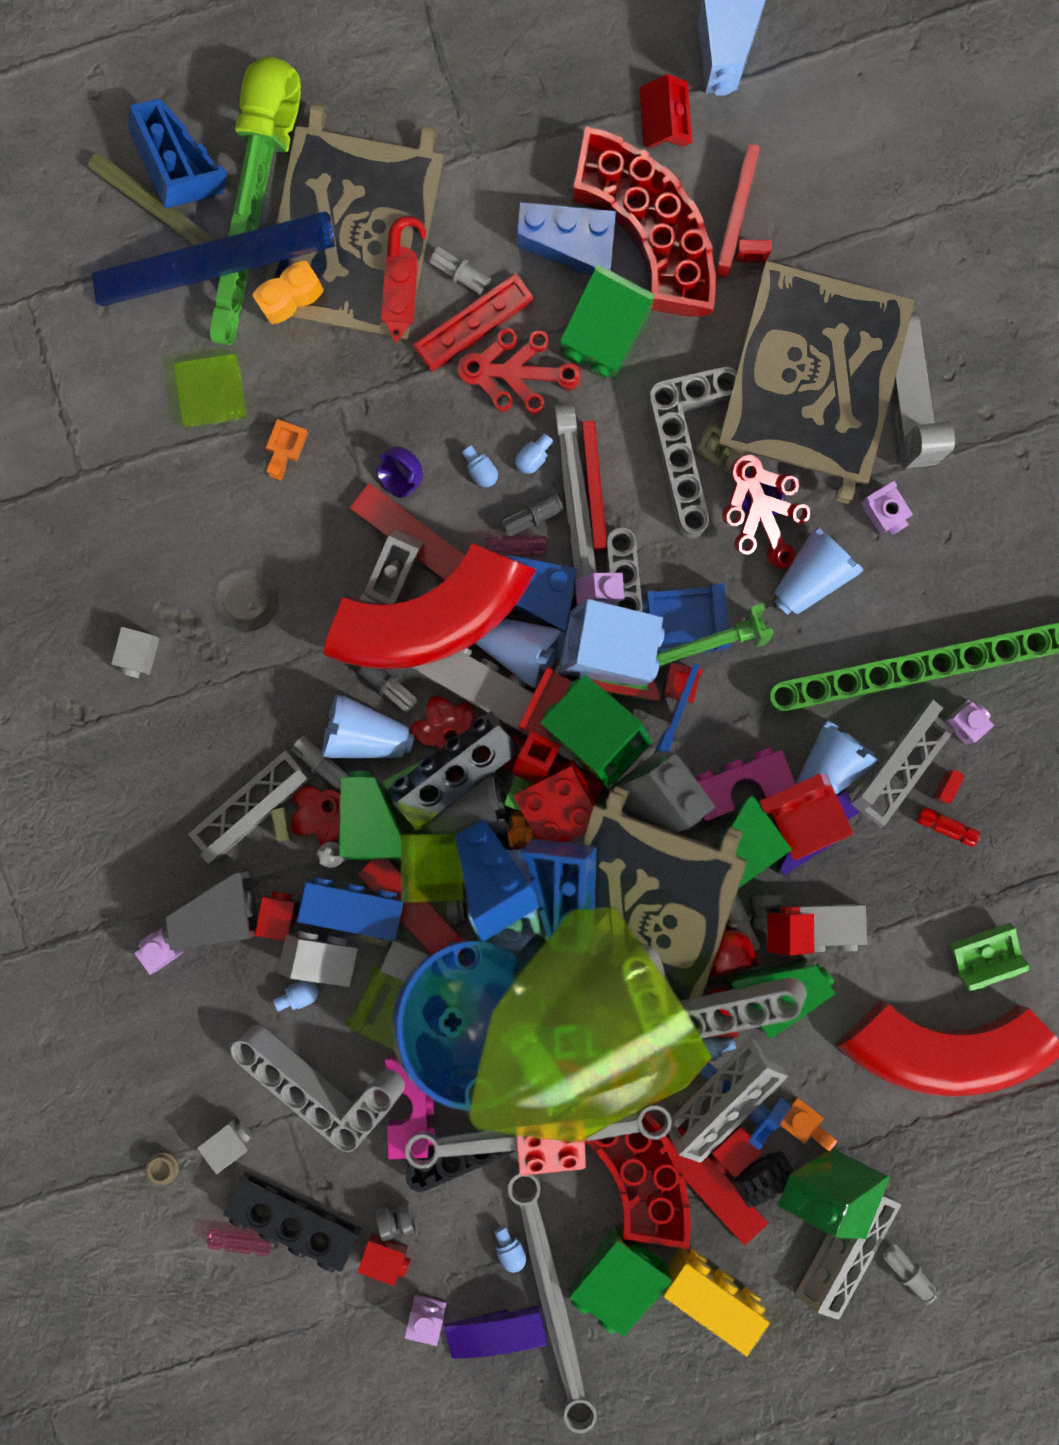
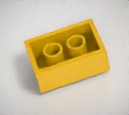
(715, 1300)

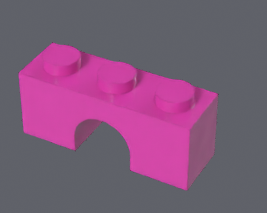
(767, 772)
(401, 1130)

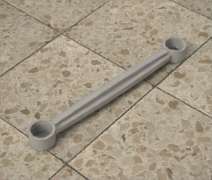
(575, 491)
(490, 1141)
(553, 1304)

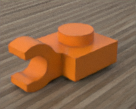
(285, 444)
(521, 832)
(804, 1122)

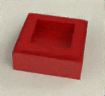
(753, 251)
(948, 787)

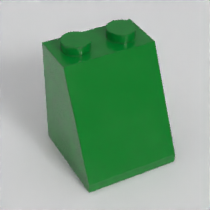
(606, 323)
(596, 730)
(367, 820)
(760, 839)
(814, 978)
(835, 1194)
(619, 1282)

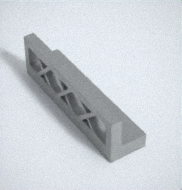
(897, 761)
(253, 817)
(727, 1109)
(836, 1256)

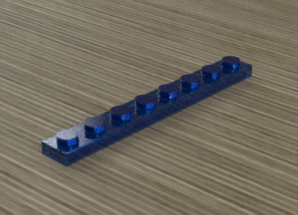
(213, 259)

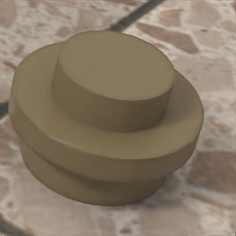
(162, 1168)

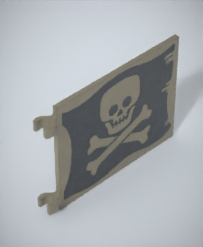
(364, 192)
(816, 374)
(666, 889)

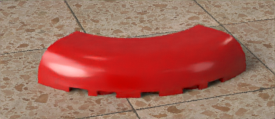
(655, 216)
(434, 624)
(951, 1060)
(649, 1186)

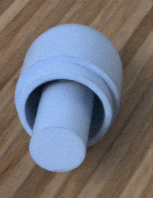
(533, 455)
(480, 468)
(297, 995)
(716, 1046)
(509, 1251)

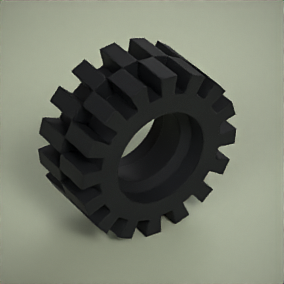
(763, 1179)

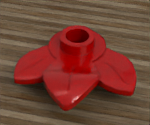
(441, 721)
(314, 816)

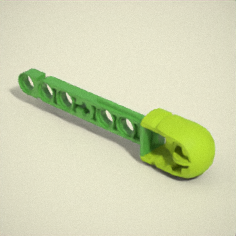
(269, 111)

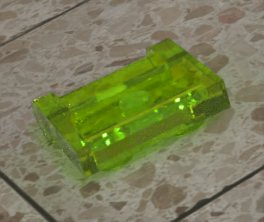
(381, 1029)

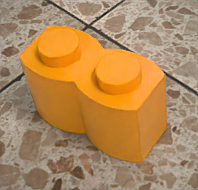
(295, 288)

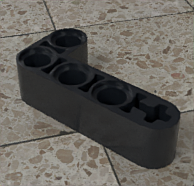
(467, 1164)

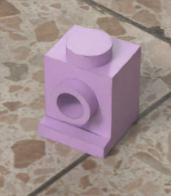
(876, 509)
(600, 588)
(970, 721)
(155, 953)
(425, 1320)

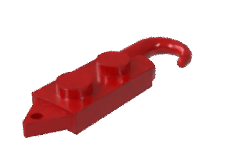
(400, 279)

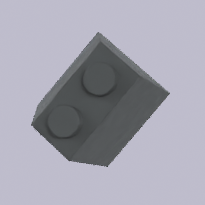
(664, 793)
(216, 916)

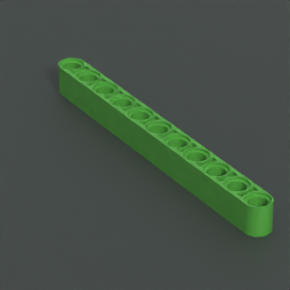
(923, 668)

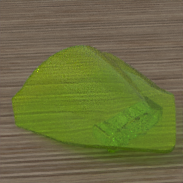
(584, 1036)

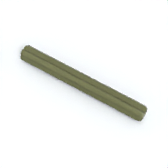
(148, 200)

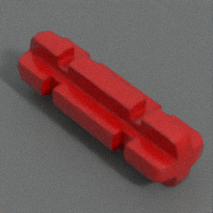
(948, 827)

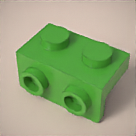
(988, 957)

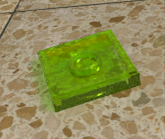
(210, 390)
(430, 868)

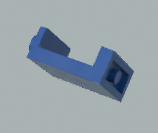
(689, 614)

